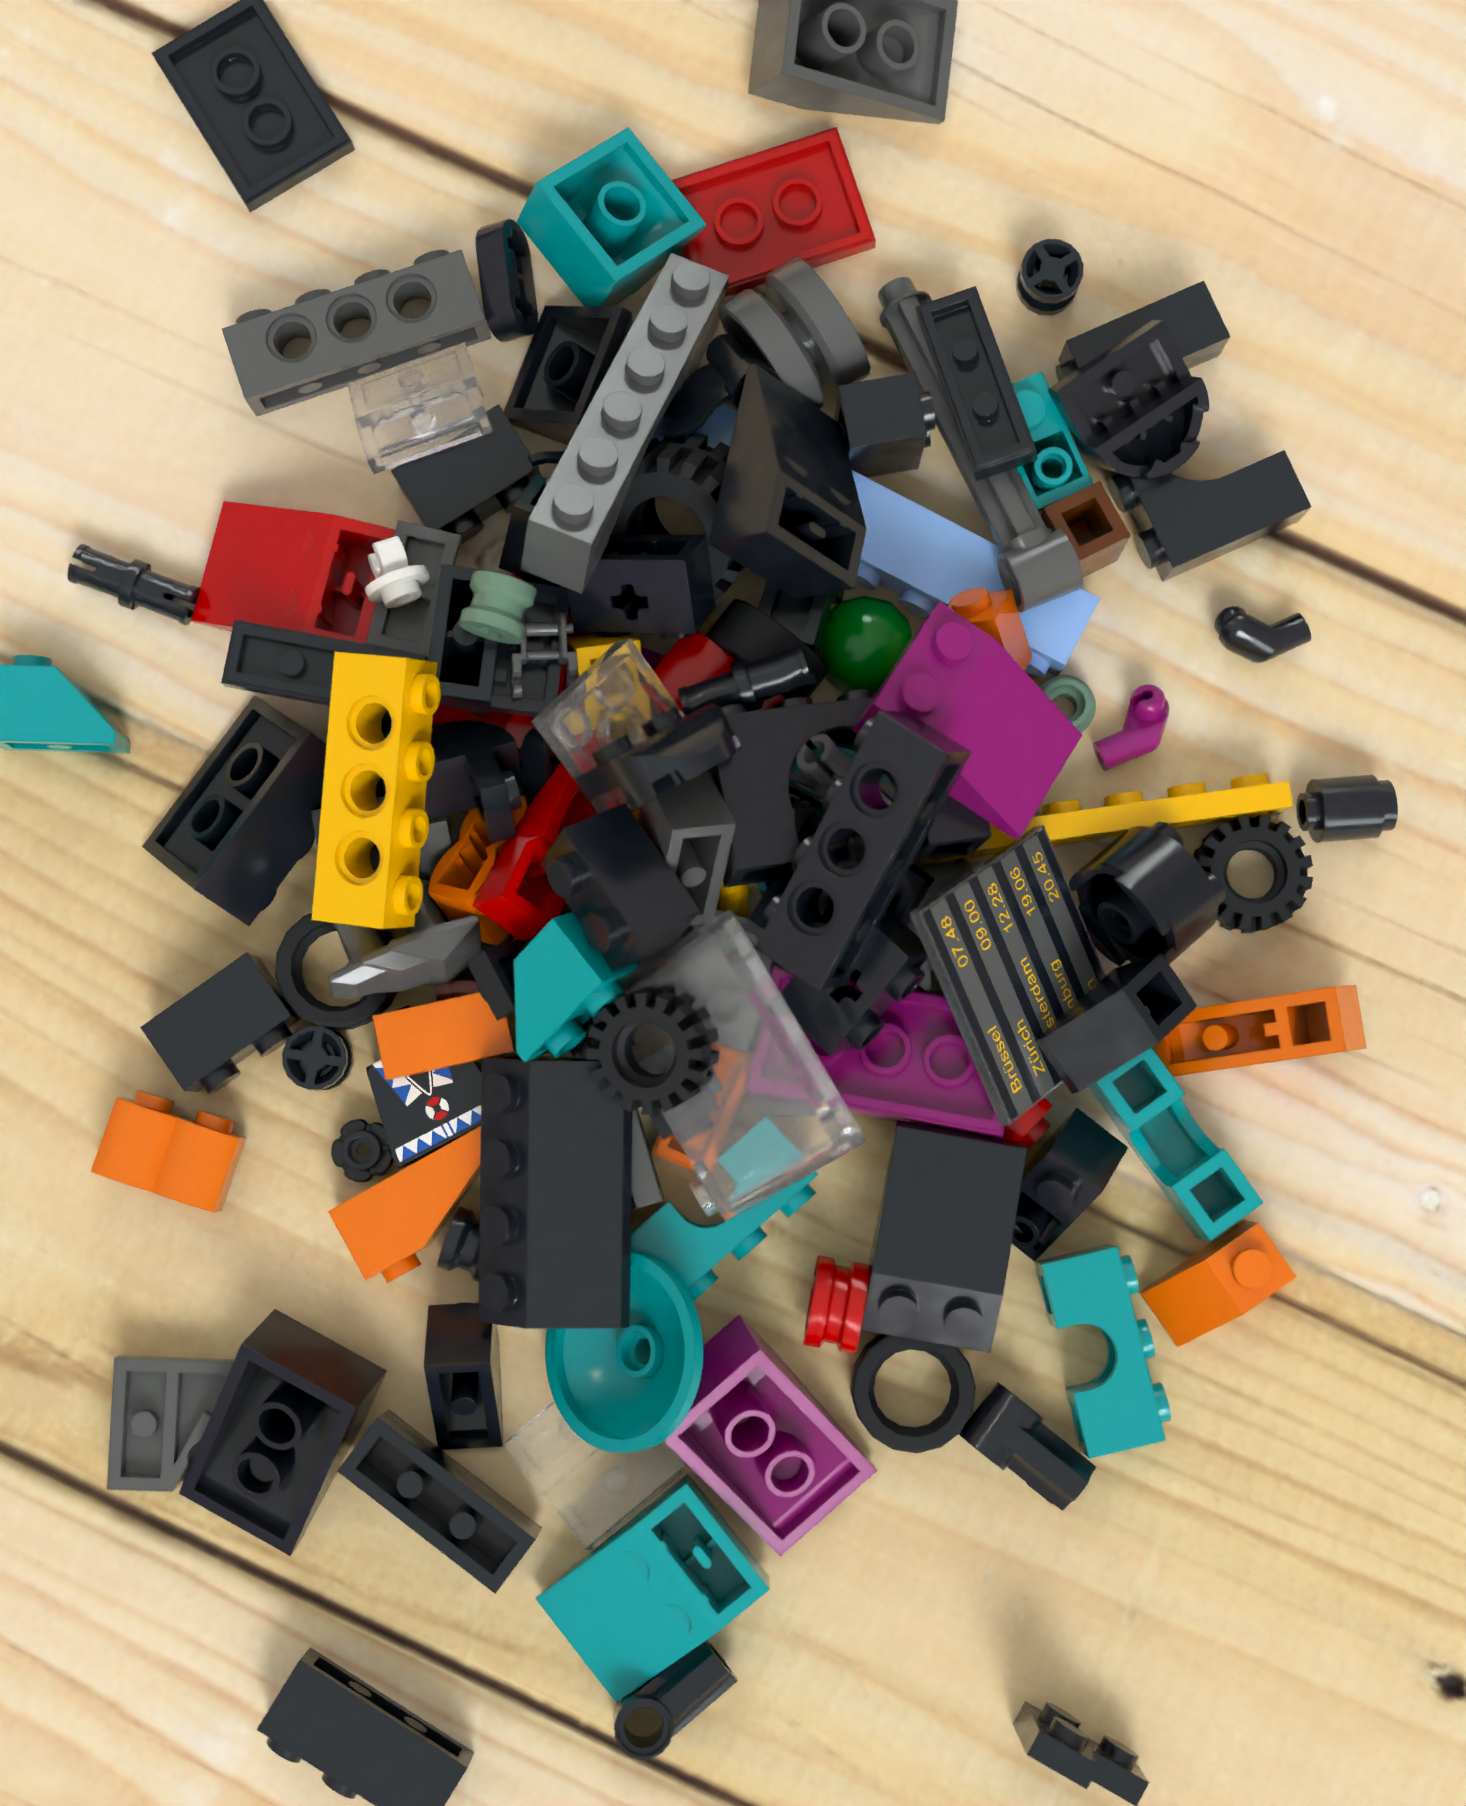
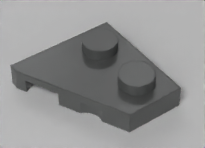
(160, 1418)

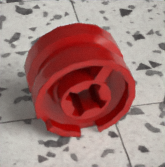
(836, 1304)

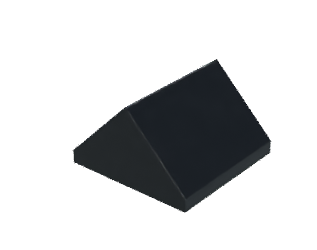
(565, 367)

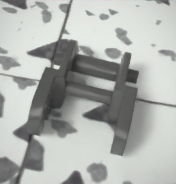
(565, 658)

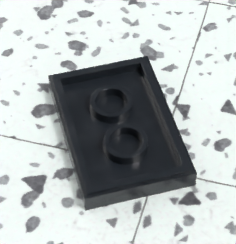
(253, 101)

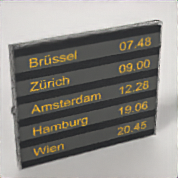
(1010, 965)

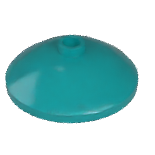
(632, 1382)

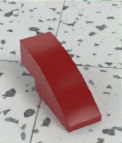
(517, 886)

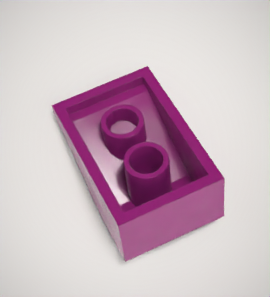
(987, 703)
(766, 1440)

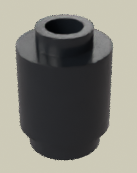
(1347, 808)

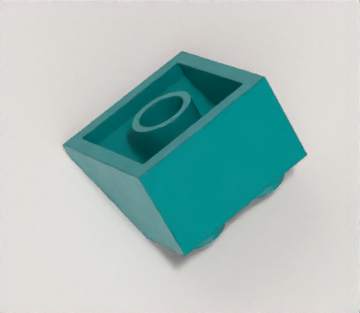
(609, 220)

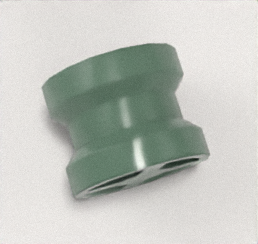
(497, 607)

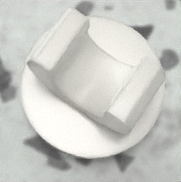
(395, 580)

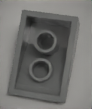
(856, 56)

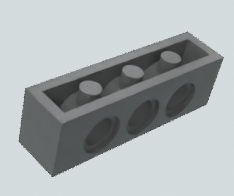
(333, 360)

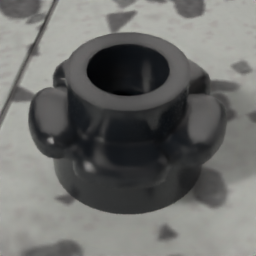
(345, 1152)

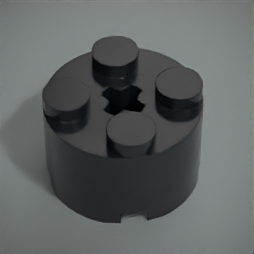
(1146, 896)

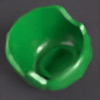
(862, 643)

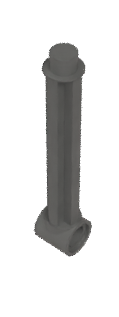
(1032, 558)

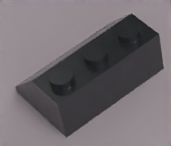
(245, 812)

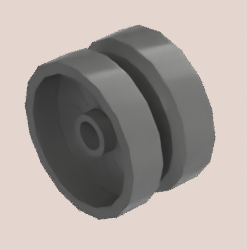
(798, 331)

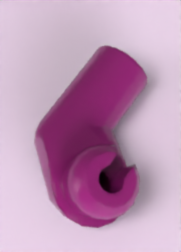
(1141, 729)

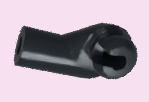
(1256, 639)

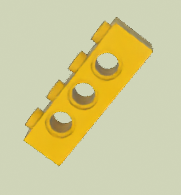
(350, 815)

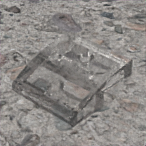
(419, 408)
(585, 1484)

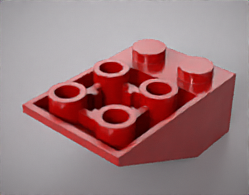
(289, 571)

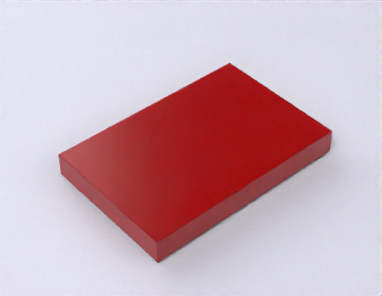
(775, 208)

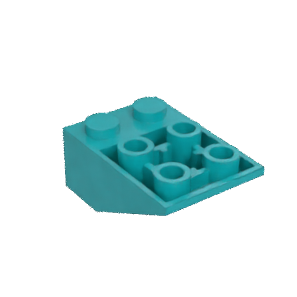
(655, 1589)

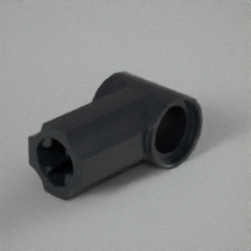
(1015, 1438)
(677, 1696)

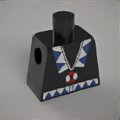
(426, 1108)

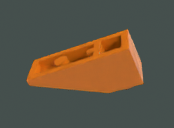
(1265, 1031)
(407, 1209)

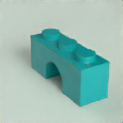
(1179, 1156)
(696, 1248)
(1120, 1404)

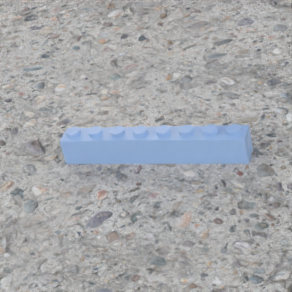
(936, 559)

